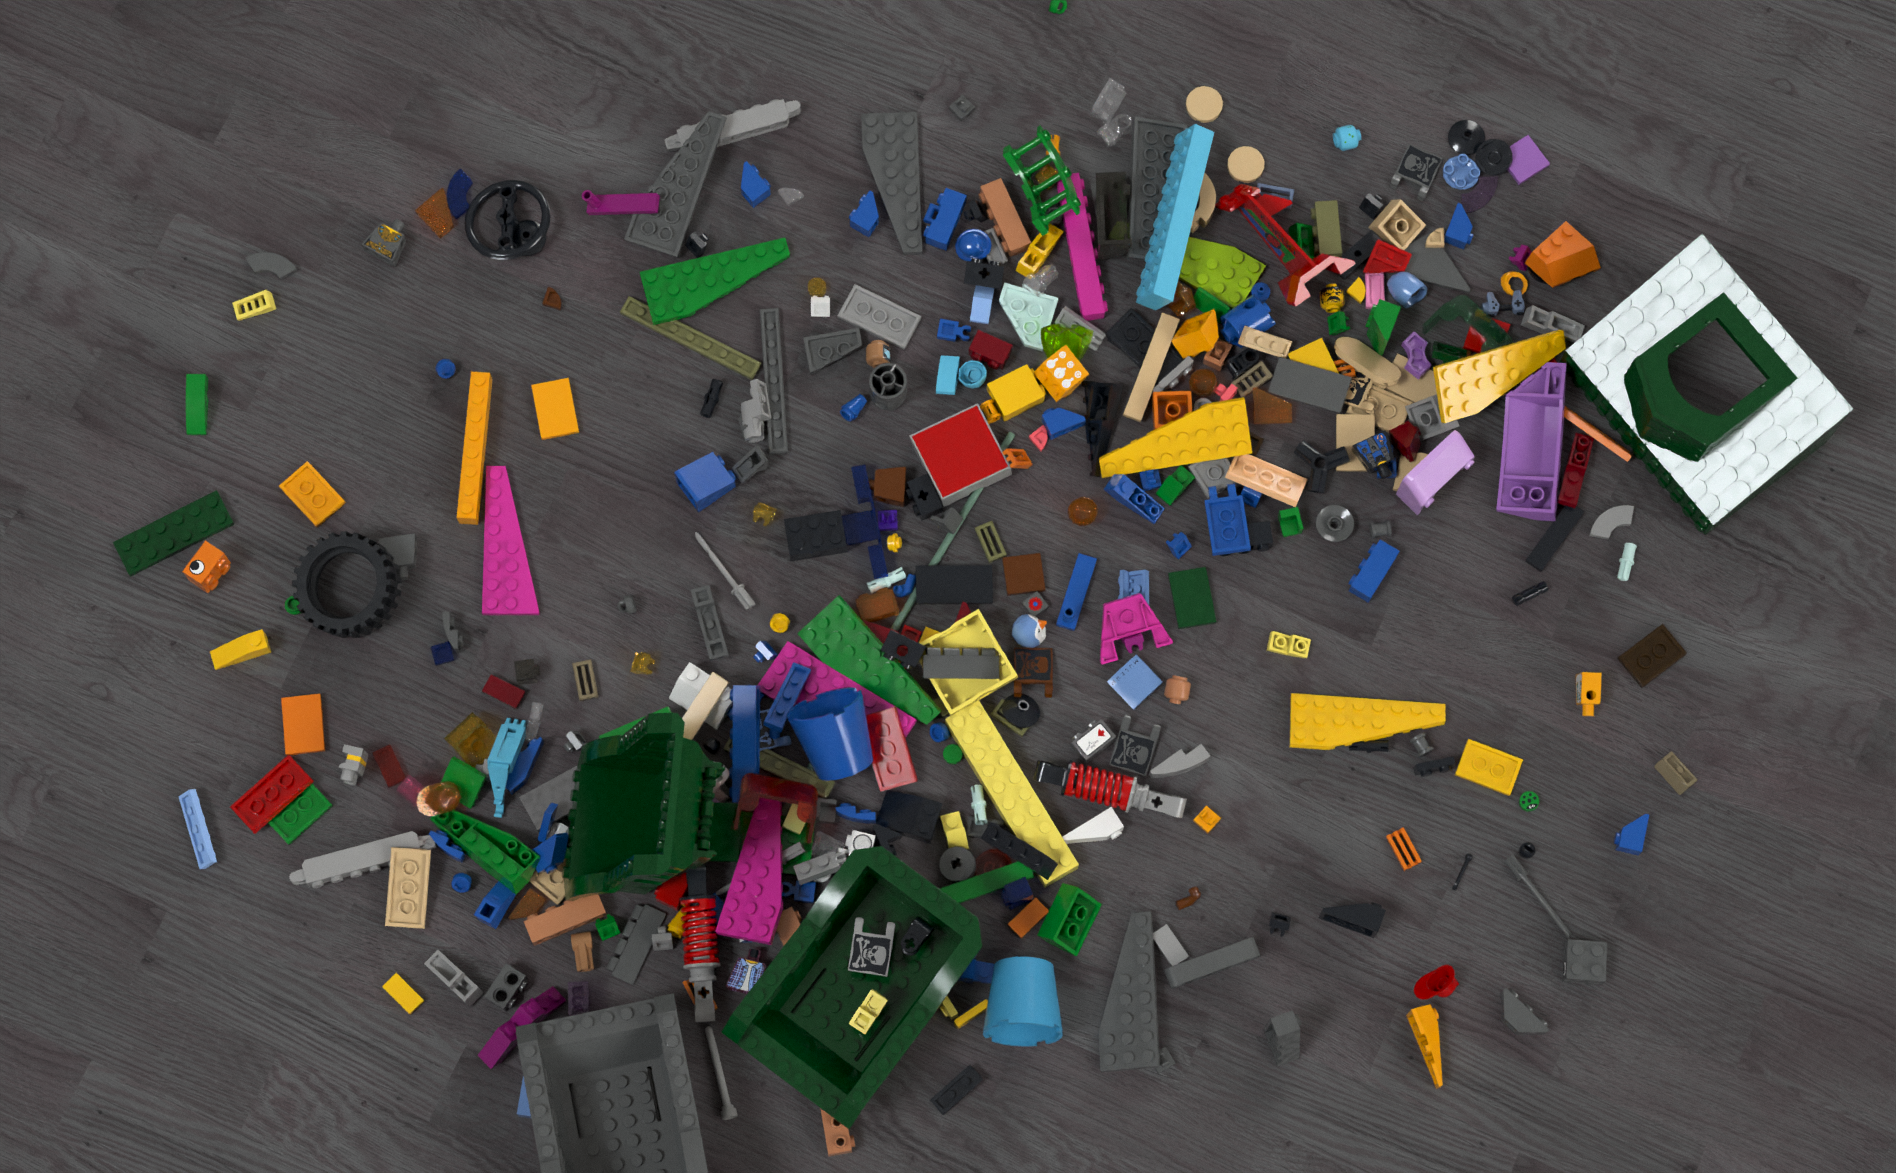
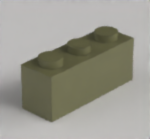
(1326, 228)

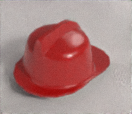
(1436, 983)

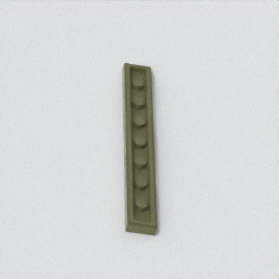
(693, 340)

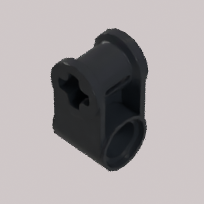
(1239, 364)
(918, 934)

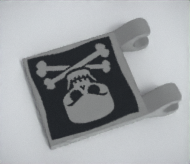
(870, 951)

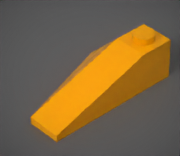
(1426, 1031)

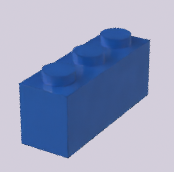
(1373, 570)

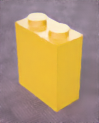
(1016, 392)

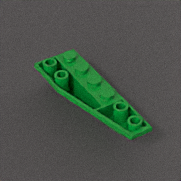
(490, 848)

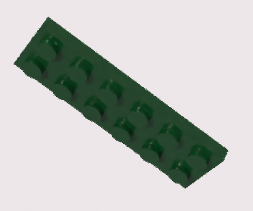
(173, 533)

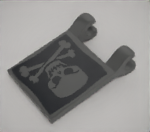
(1417, 168)
(1133, 750)

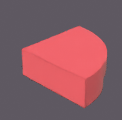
(1039, 437)

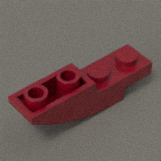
(1575, 470)

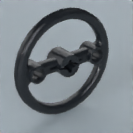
(507, 220)

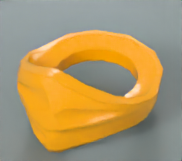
(1505, 280)

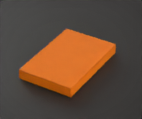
(303, 724)

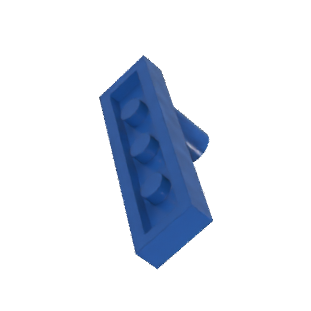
(1076, 592)
(786, 699)

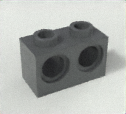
(501, 985)

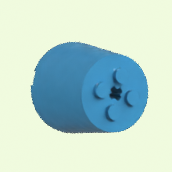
(1023, 1003)

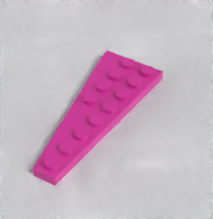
(506, 570)

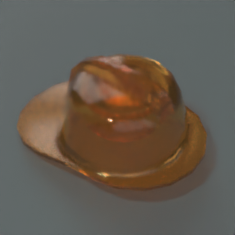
(438, 798)

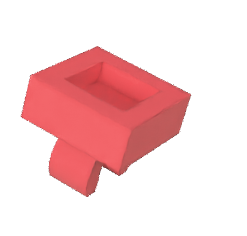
(1224, 393)

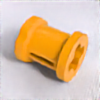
(989, 404)

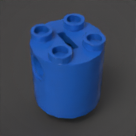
(1247, 313)

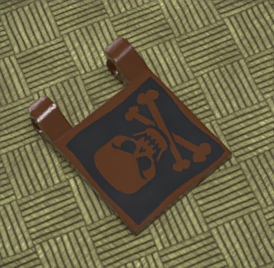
(1033, 667)

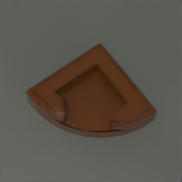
(552, 299)

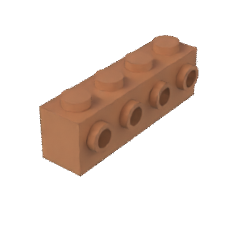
(836, 1136)

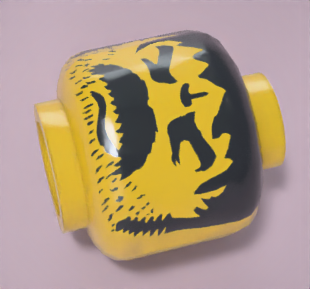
(1332, 298)

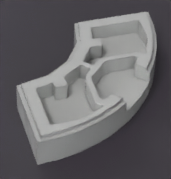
(1610, 520)

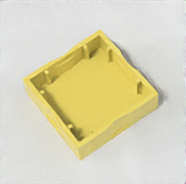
(969, 633)

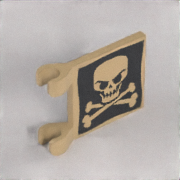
(1359, 390)

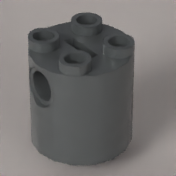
(888, 386)

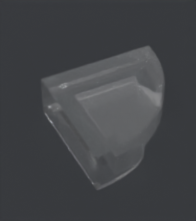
(790, 195)

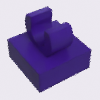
(887, 520)

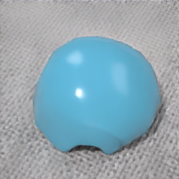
(972, 374)

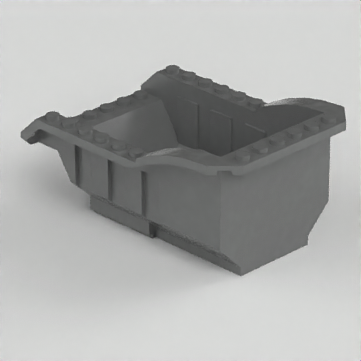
(601, 1102)

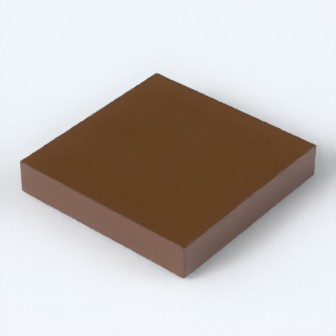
(1023, 574)

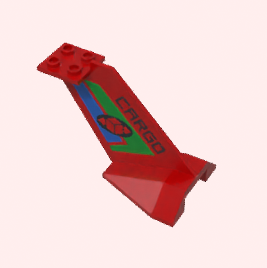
(1282, 245)

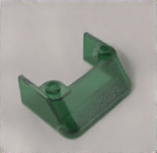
(1473, 316)

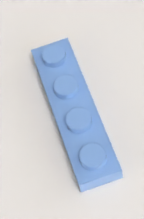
(197, 829)

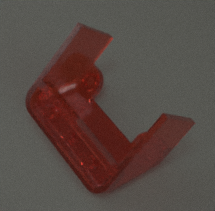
(756, 786)

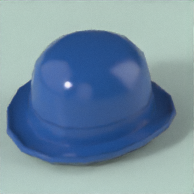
(973, 244)

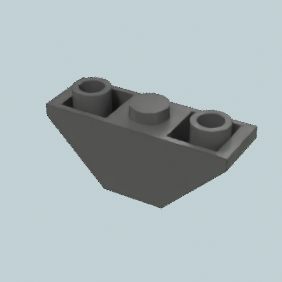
(1519, 1016)

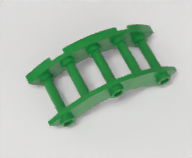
(1033, 191)

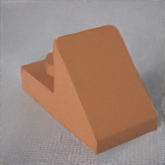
(1216, 357)

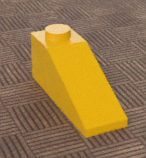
(241, 649)

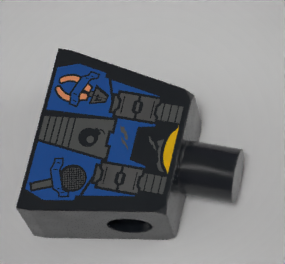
(1375, 454)

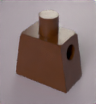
(889, 485)

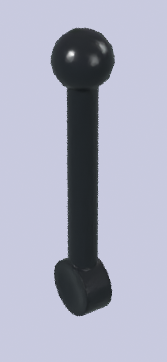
(1468, 857)

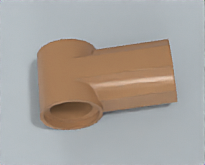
(583, 946)

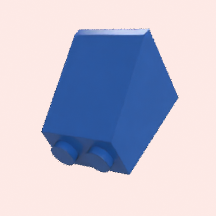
(705, 480)

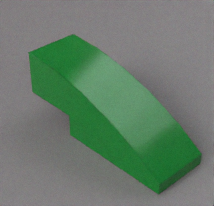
(196, 404)

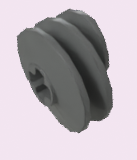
(961, 855)

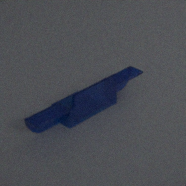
(864, 525)

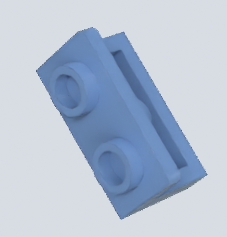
(1134, 583)

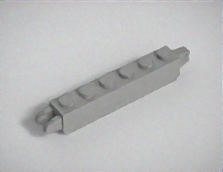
(744, 123)
(356, 860)

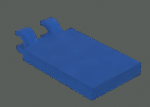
(1227, 522)

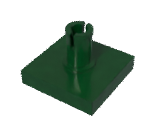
(1448, 352)

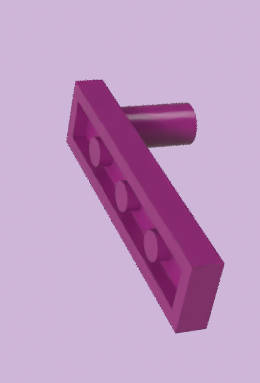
(621, 203)

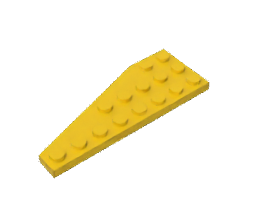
(1478, 380)
(1205, 434)
(1336, 721)

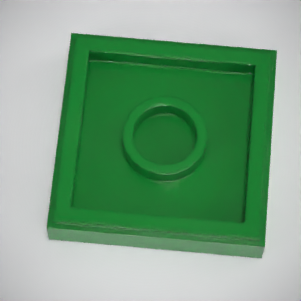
(466, 779)

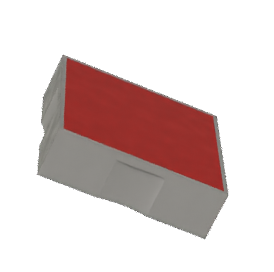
(960, 454)

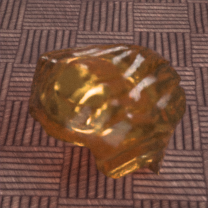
(1183, 300)

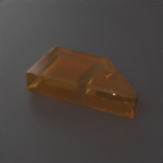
(528, 905)

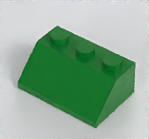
(1381, 323)
(1069, 919)

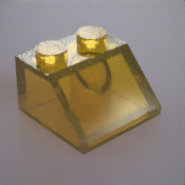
(472, 740)

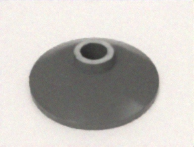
(1338, 515)

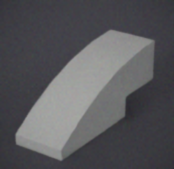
(1546, 322)
(1181, 763)
(453, 978)

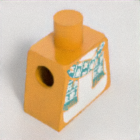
(1588, 683)

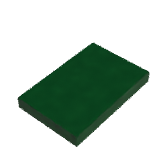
(1192, 598)
(723, 838)

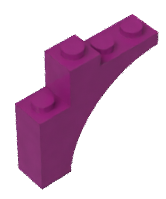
(530, 1012)

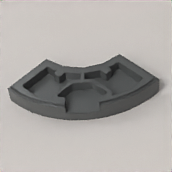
(271, 263)

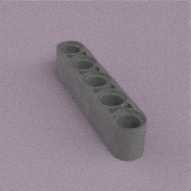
(1212, 963)

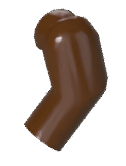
(1189, 900)

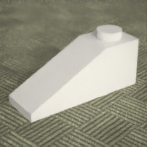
(1099, 828)

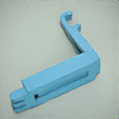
(503, 759)

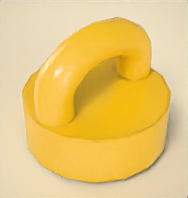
(779, 623)

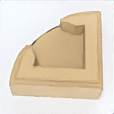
(1435, 239)

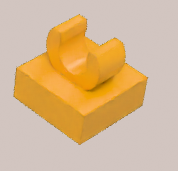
(1207, 819)

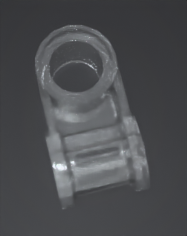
(1112, 132)

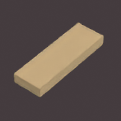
(1264, 342)

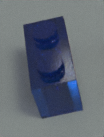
(1017, 893)

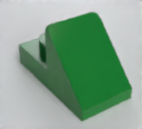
(1175, 485)

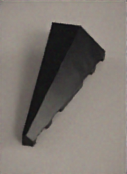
(1101, 408)

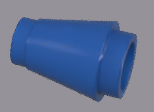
(853, 408)

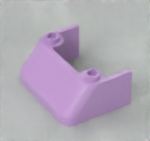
(1434, 472)

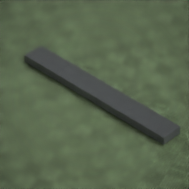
(774, 380)

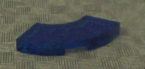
(457, 193)

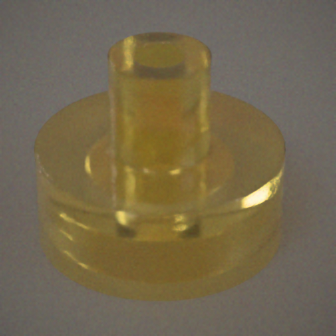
(816, 287)

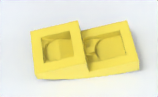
(868, 1011)

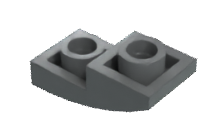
(453, 635)

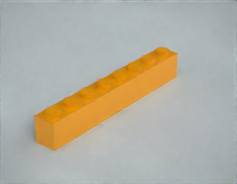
(474, 448)

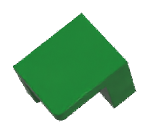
(1290, 522)

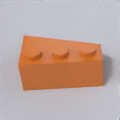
(1563, 256)

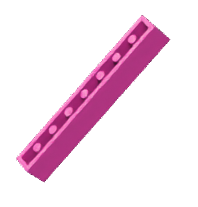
(1083, 255)

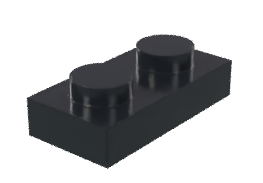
(1442, 765)

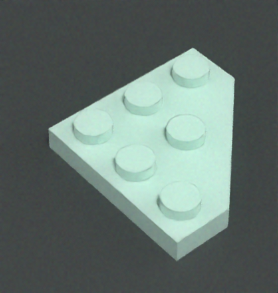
(1027, 313)

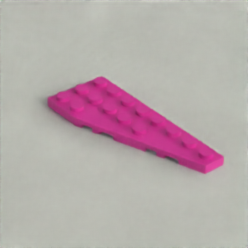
(821, 680)
(756, 888)

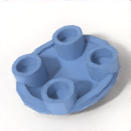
(1461, 172)

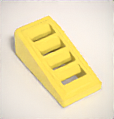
(270, 305)

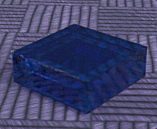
(442, 653)

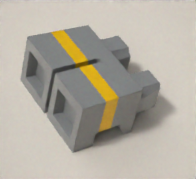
(354, 764)

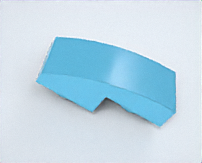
(947, 375)

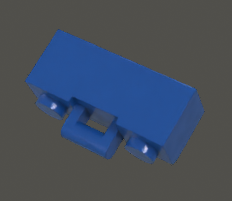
(949, 212)

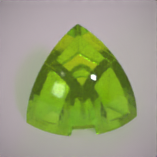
(1076, 338)

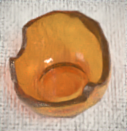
(1203, 382)
(1082, 511)

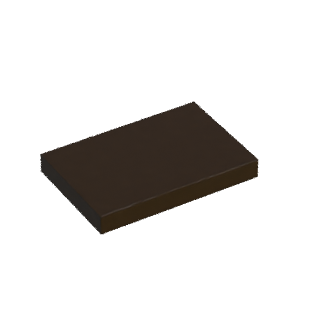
(1652, 656)

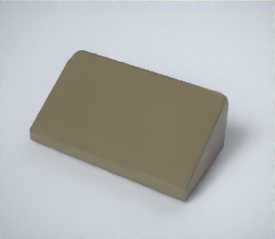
(1675, 773)

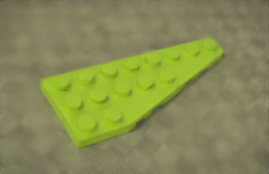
(1220, 270)

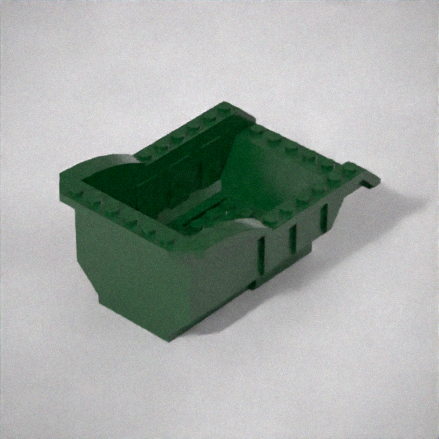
(639, 809)
(805, 998)

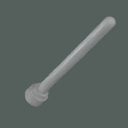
(728, 1110)

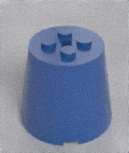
(833, 733)

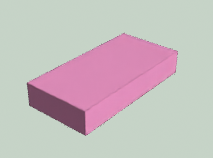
(1374, 289)

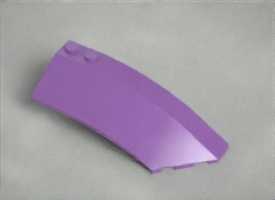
(1533, 445)

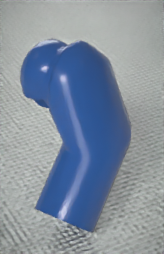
(905, 589)

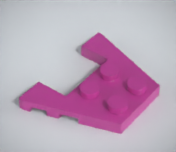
(1126, 618)

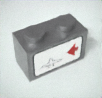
(1092, 741)

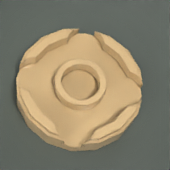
(1204, 104)
(1245, 164)

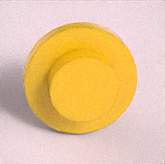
(894, 542)

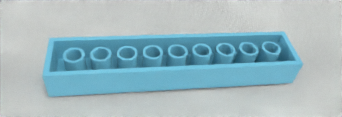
(1174, 217)

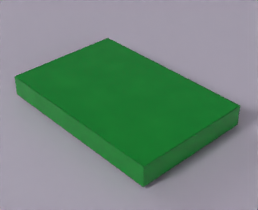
(300, 814)

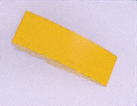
(1039, 251)

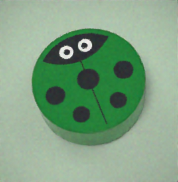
(1528, 801)

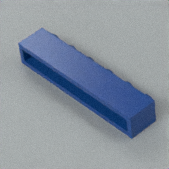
(745, 734)

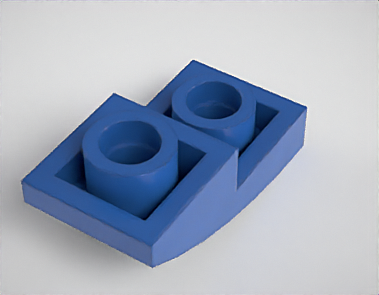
(849, 812)
(443, 842)

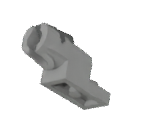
(755, 412)

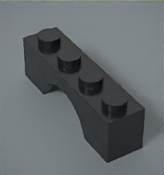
(1019, 850)

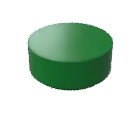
(952, 754)

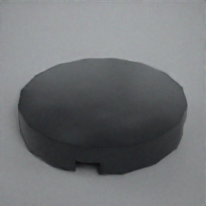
(1494, 157)

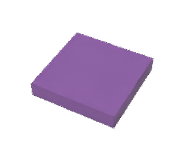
(1526, 160)

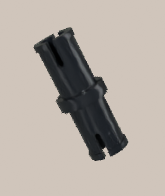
(711, 398)
(1374, 745)

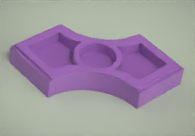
(1415, 349)

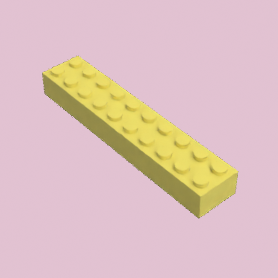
(1009, 787)

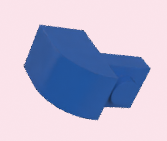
(978, 972)

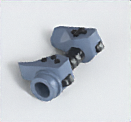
(1492, 306)

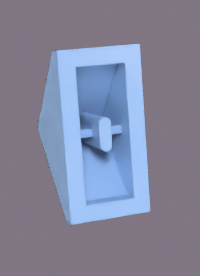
(981, 304)

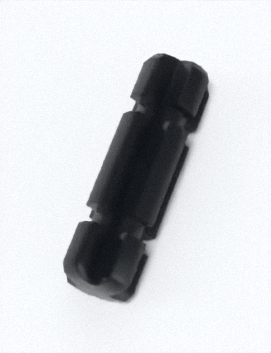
(1530, 593)

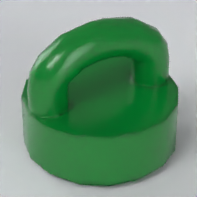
(1054, 5)

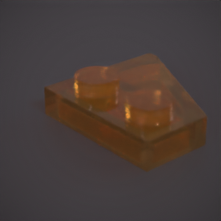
(436, 214)
(1270, 409)

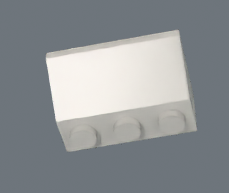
(689, 686)

